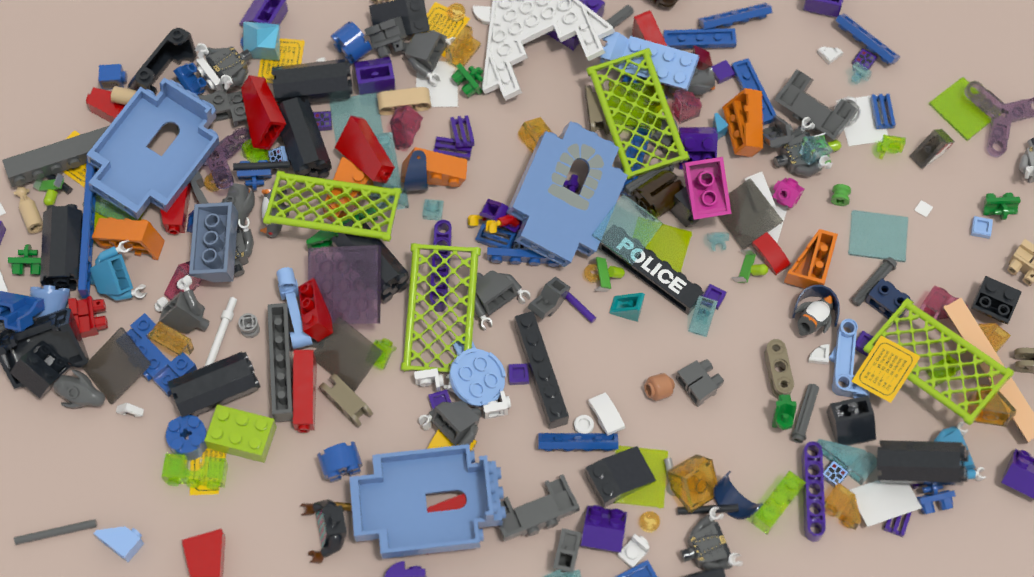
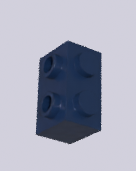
(886, 299)

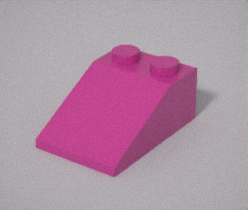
(707, 188)

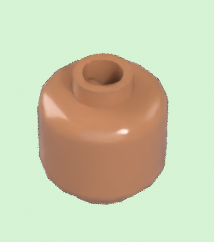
(659, 387)

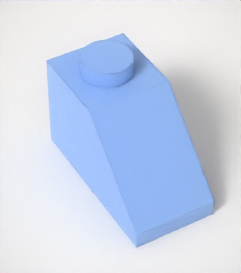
(121, 541)

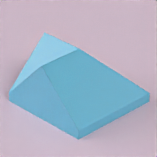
(262, 40)

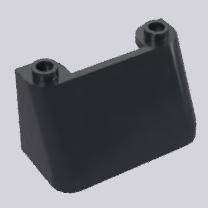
(175, 47)
(54, 329)

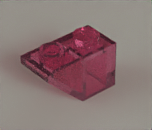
(404, 126)
(935, 301)

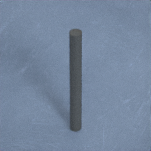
(55, 532)

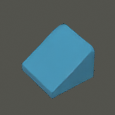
(720, 124)

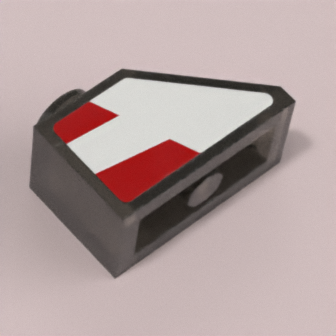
(932, 148)

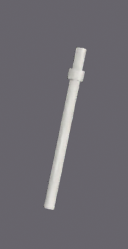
(227, 316)

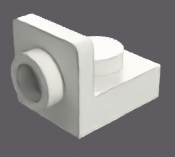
(427, 377)
(497, 409)
(634, 551)

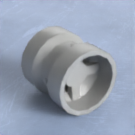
(247, 329)

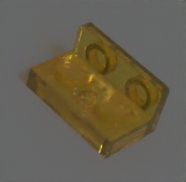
(462, 47)
(531, 131)
(171, 339)

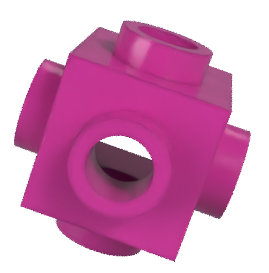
(787, 192)

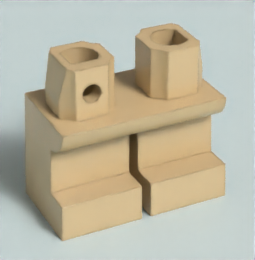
(1021, 262)

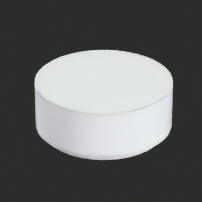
(583, 424)

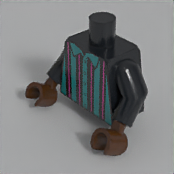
(330, 525)

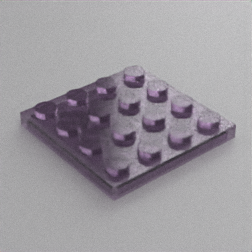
(348, 281)

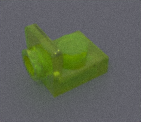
(890, 143)
(254, 154)
(387, 348)
(941, 373)

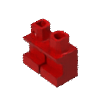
(86, 316)

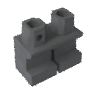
(387, 33)
(697, 381)

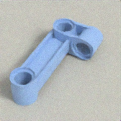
(289, 290)
(845, 362)

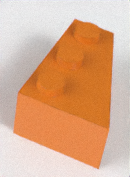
(745, 122)
(441, 168)
(348, 173)
(141, 235)
(814, 262)

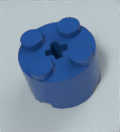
(351, 42)
(185, 427)
(340, 461)

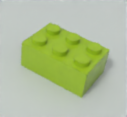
(240, 433)

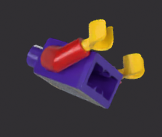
(496, 215)

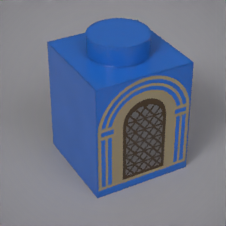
(111, 76)

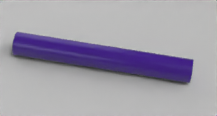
(580, 307)

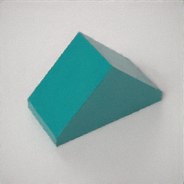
(627, 306)

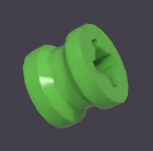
(841, 195)

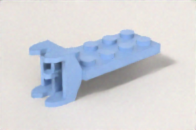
(672, 65)

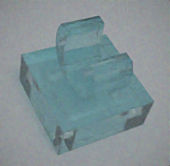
(860, 72)
(433, 209)
(718, 237)

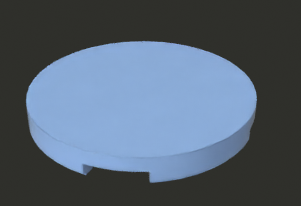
(477, 377)

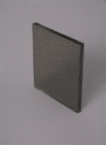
(750, 214)
(347, 354)
(116, 365)

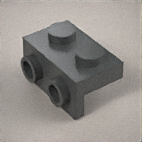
(778, 134)

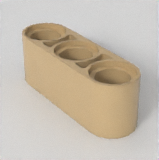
(416, 98)

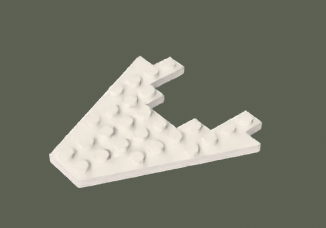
(525, 20)

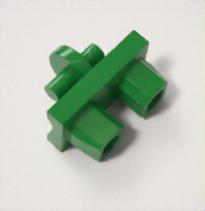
(472, 86)
(1001, 205)
(18, 263)
(784, 412)

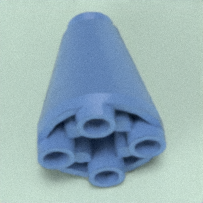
(53, 299)

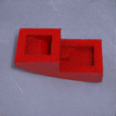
(772, 253)

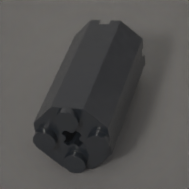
(313, 81)
(304, 140)
(61, 246)
(393, 274)
(214, 385)
(922, 462)

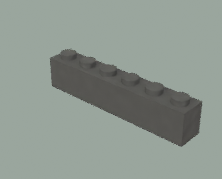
(51, 158)
(280, 362)

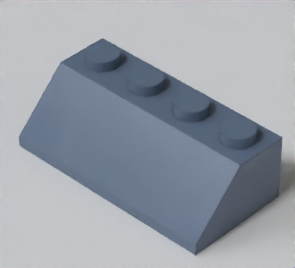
(214, 242)

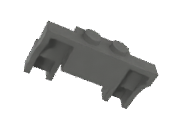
(803, 105)
(226, 106)
(539, 513)

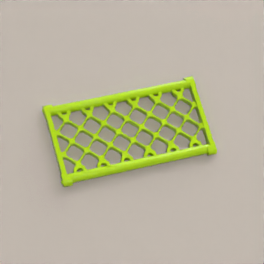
(646, 54)
(329, 185)
(415, 249)
(966, 346)

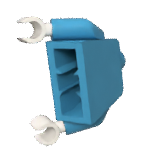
(111, 275)
(956, 434)

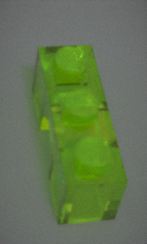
(212, 474)
(778, 502)

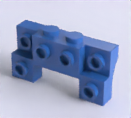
(19, 310)
(161, 367)

